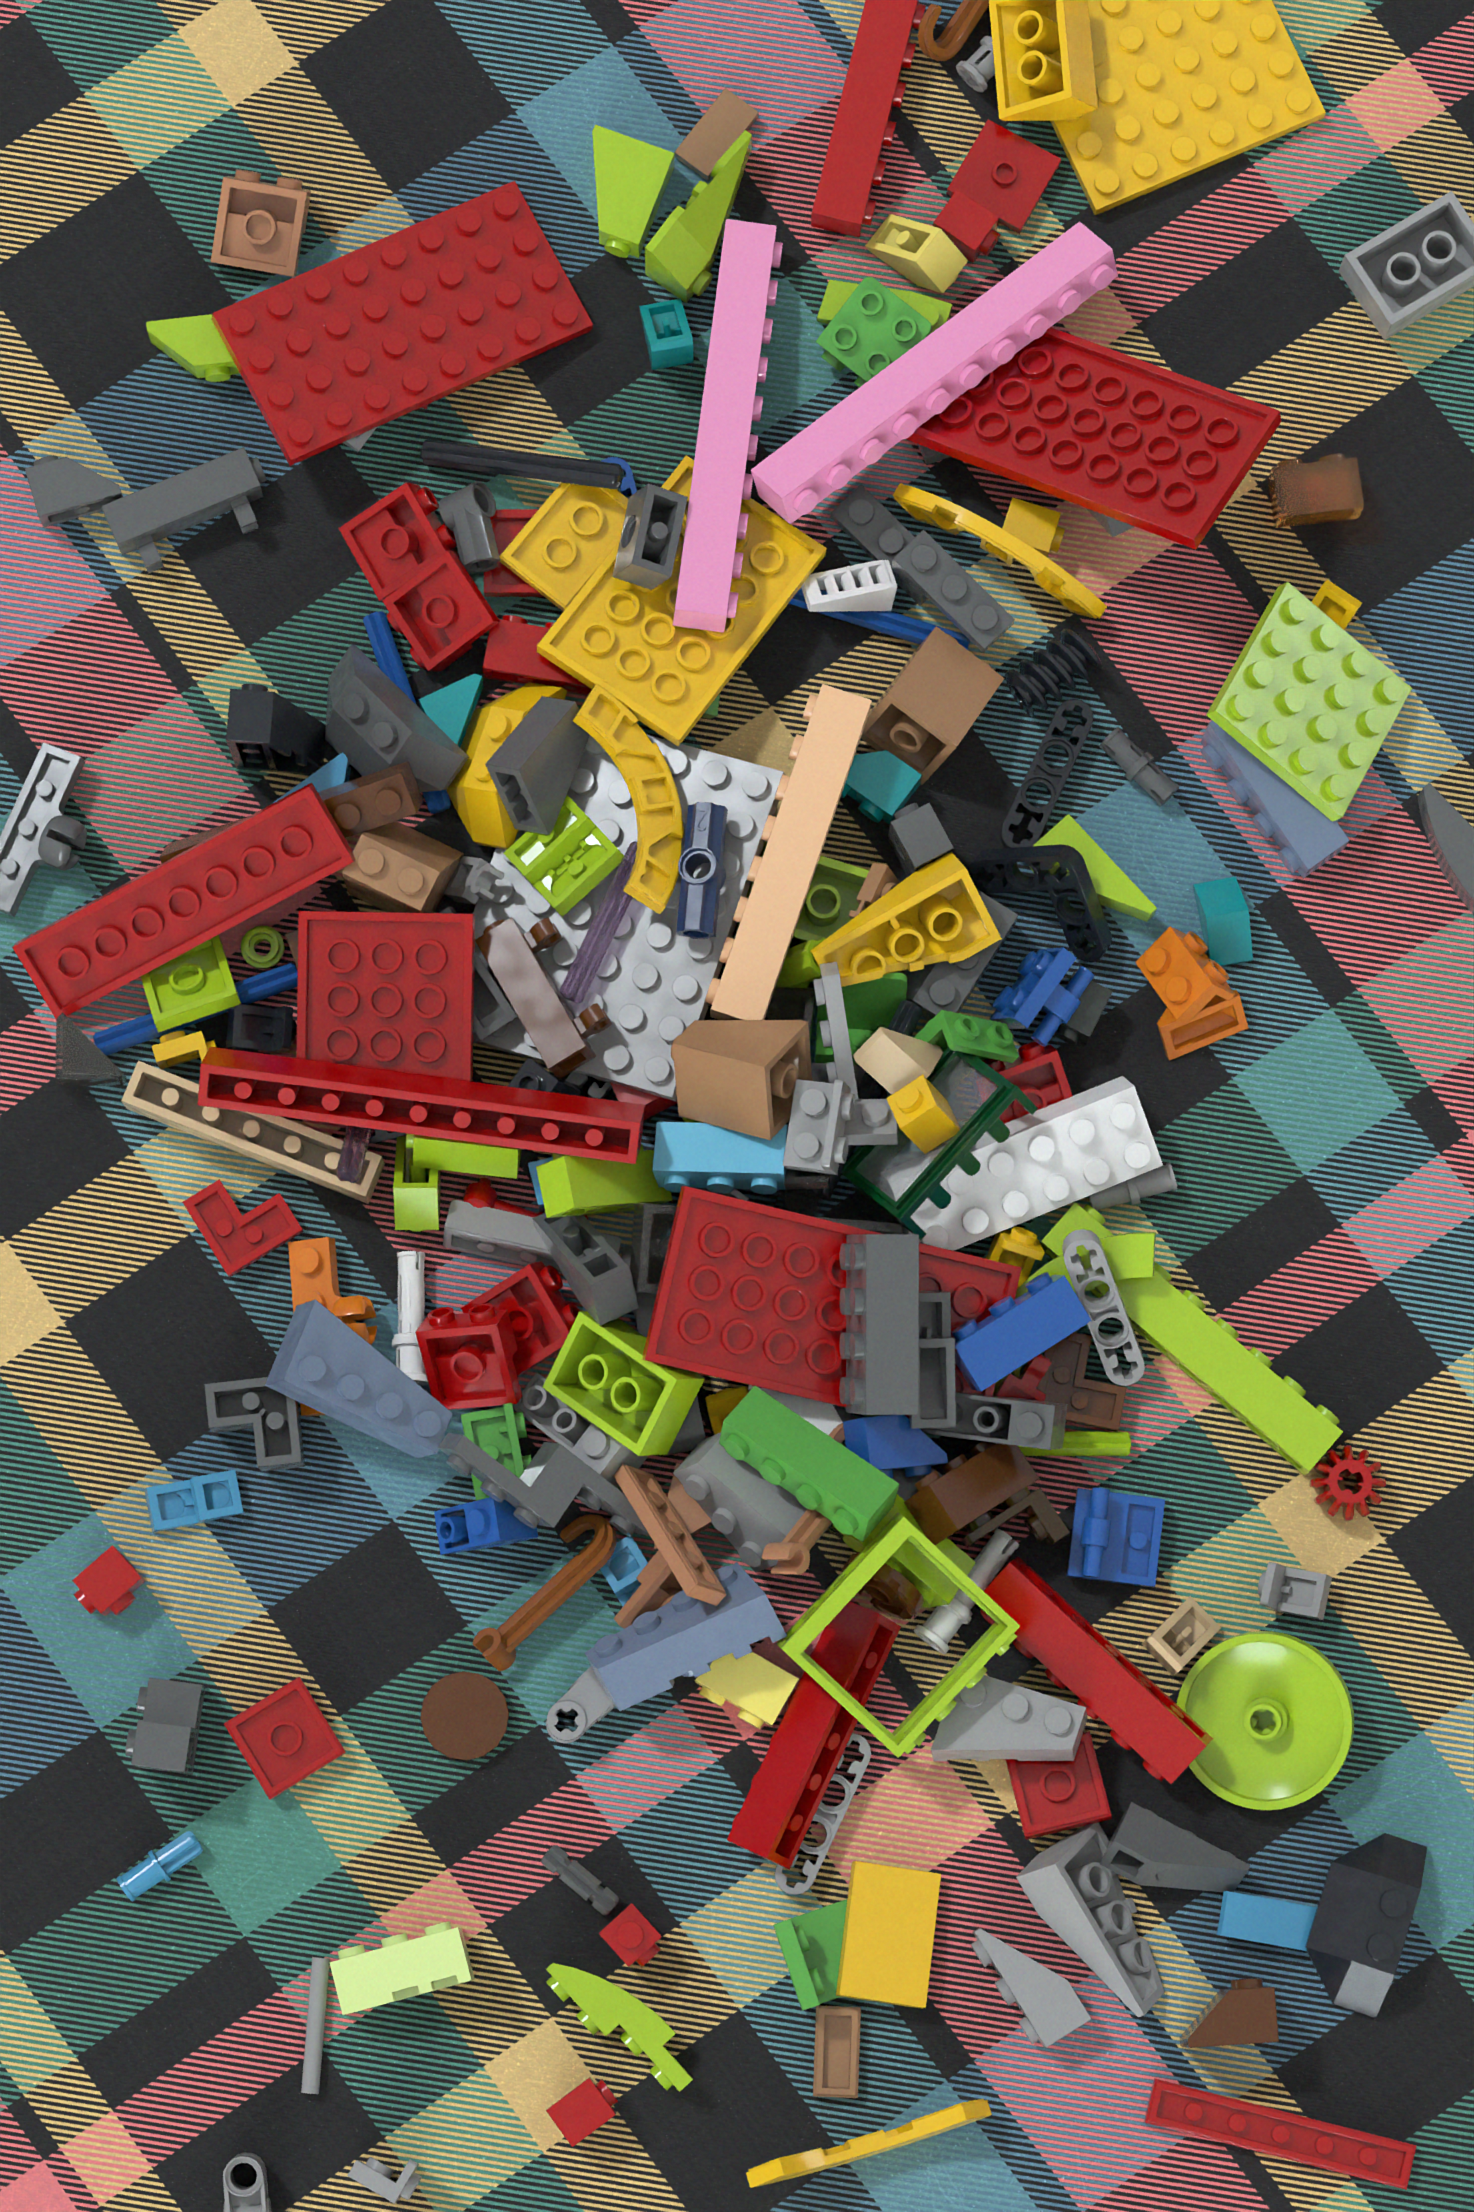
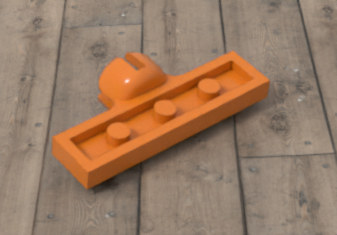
(316, 1277)

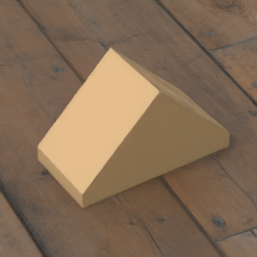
(896, 1058)
(1181, 1636)

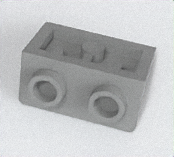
(818, 1126)
(377, 2178)

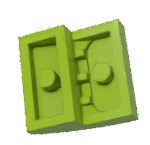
(567, 860)

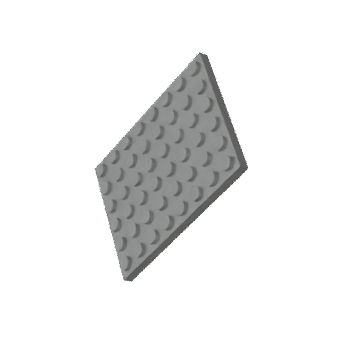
(650, 975)

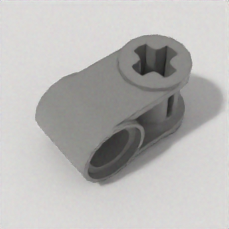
(585, 1700)
(243, 2198)

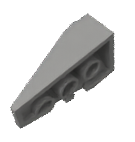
(1092, 1915)

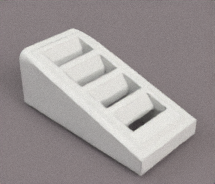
(865, 587)

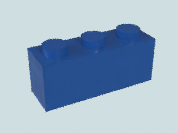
(1017, 1330)

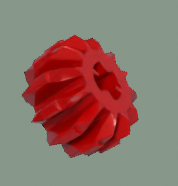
(1349, 1468)

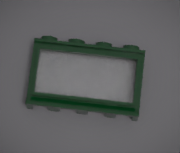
(902, 1175)

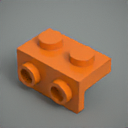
(1183, 973)

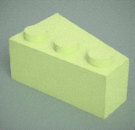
(401, 1968)

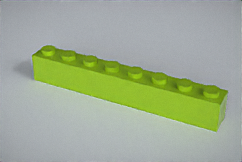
(1213, 1356)

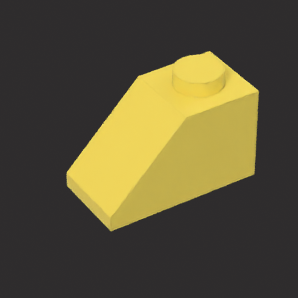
(918, 252)

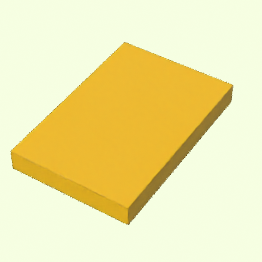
(567, 540)
(888, 1934)

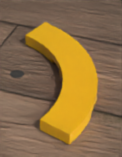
(1000, 543)
(651, 791)
(868, 2145)

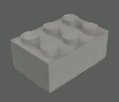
(1413, 265)

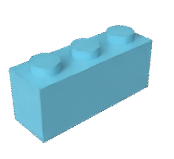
(717, 1158)

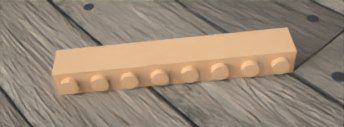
(790, 855)

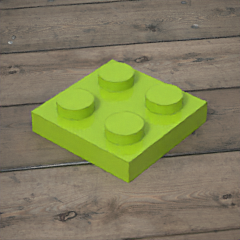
(191, 986)

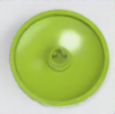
(1273, 1716)

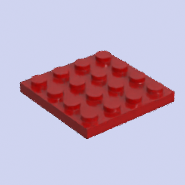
(387, 991)

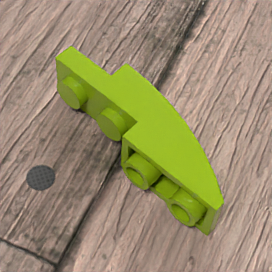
(609, 2005)

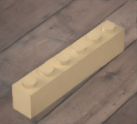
(255, 1135)

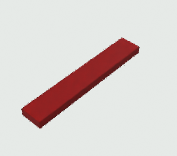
(1280, 2133)

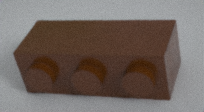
(969, 1488)

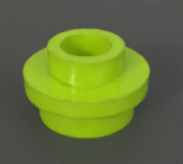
(257, 935)

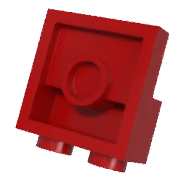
(398, 537)
(440, 613)
(1038, 1076)
(535, 1311)
(470, 1357)

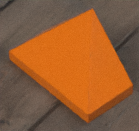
(1214, 1022)

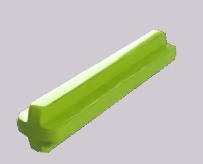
(1087, 1444)

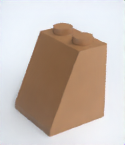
(931, 703)
(400, 869)
(741, 1072)

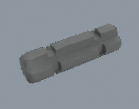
(580, 1880)

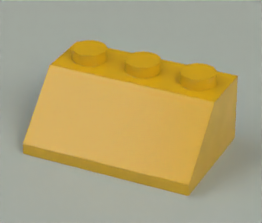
(1042, 59)

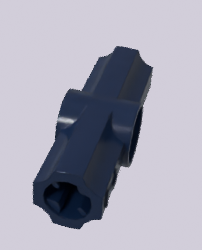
(702, 845)

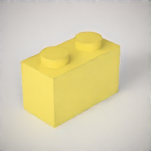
(749, 1684)

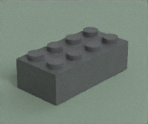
(880, 1324)

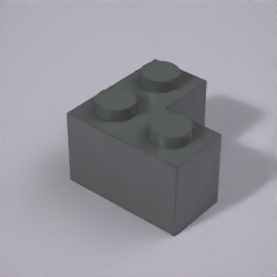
(257, 1407)
(169, 1726)

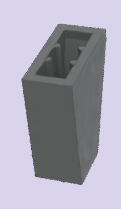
(539, 764)

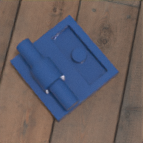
(1040, 989)
(1115, 1537)

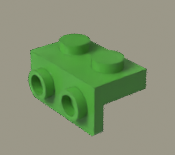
(970, 1036)
(497, 1434)

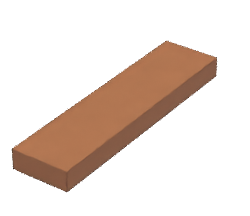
(670, 1535)

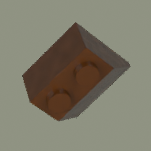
(1235, 2017)

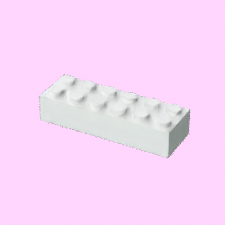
(1044, 1165)

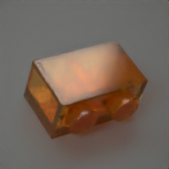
(1315, 491)

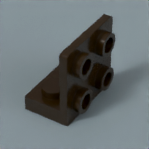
(1042, 1523)

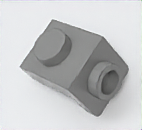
(1294, 1591)

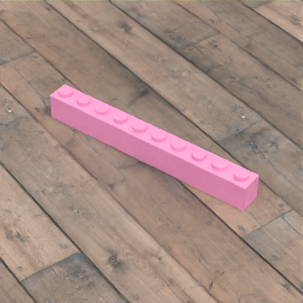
(934, 373)
(725, 426)

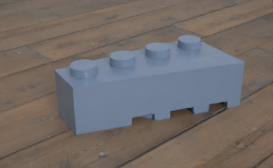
(1296, 825)
(352, 1382)
(683, 1639)

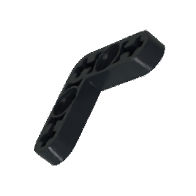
(1059, 885)

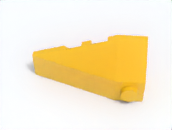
(917, 923)

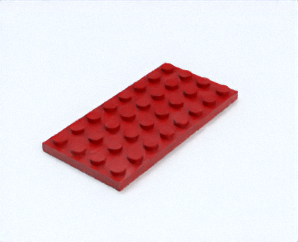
(401, 322)
(1107, 434)
(759, 1291)

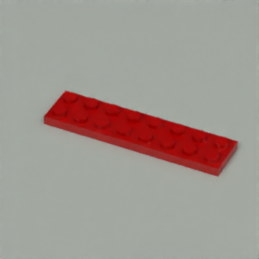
(184, 901)

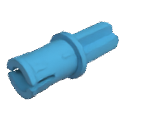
(160, 1865)

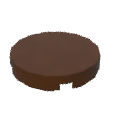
(891, 1592)
(464, 1716)

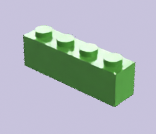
(808, 1464)

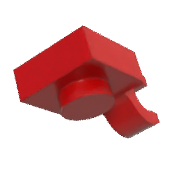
(1027, 1384)

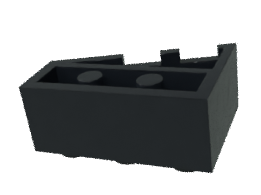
(272, 733)

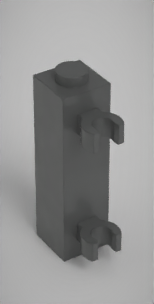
(184, 502)

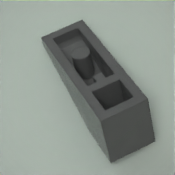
(589, 1265)

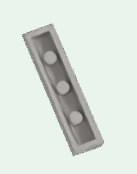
(500, 1235)

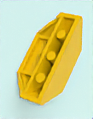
(473, 788)

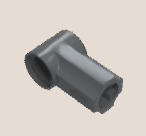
(468, 516)

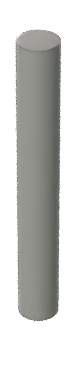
(315, 2025)

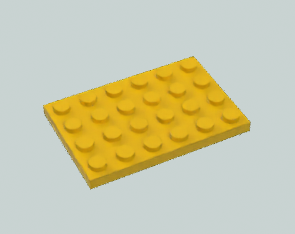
(669, 672)

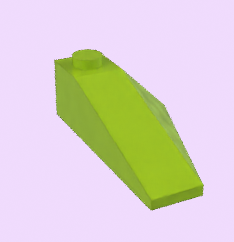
(689, 239)

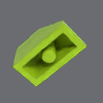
(194, 346)
(415, 1192)

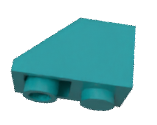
(881, 784)

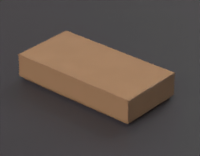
(715, 133)
(836, 2051)

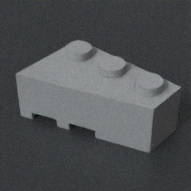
(739, 1500)
(1009, 1723)

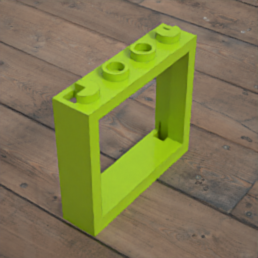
(966, 1671)

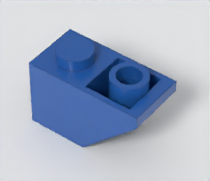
(892, 1445)
(479, 1526)

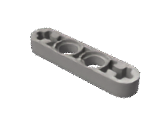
(1105, 1307)
(830, 1818)

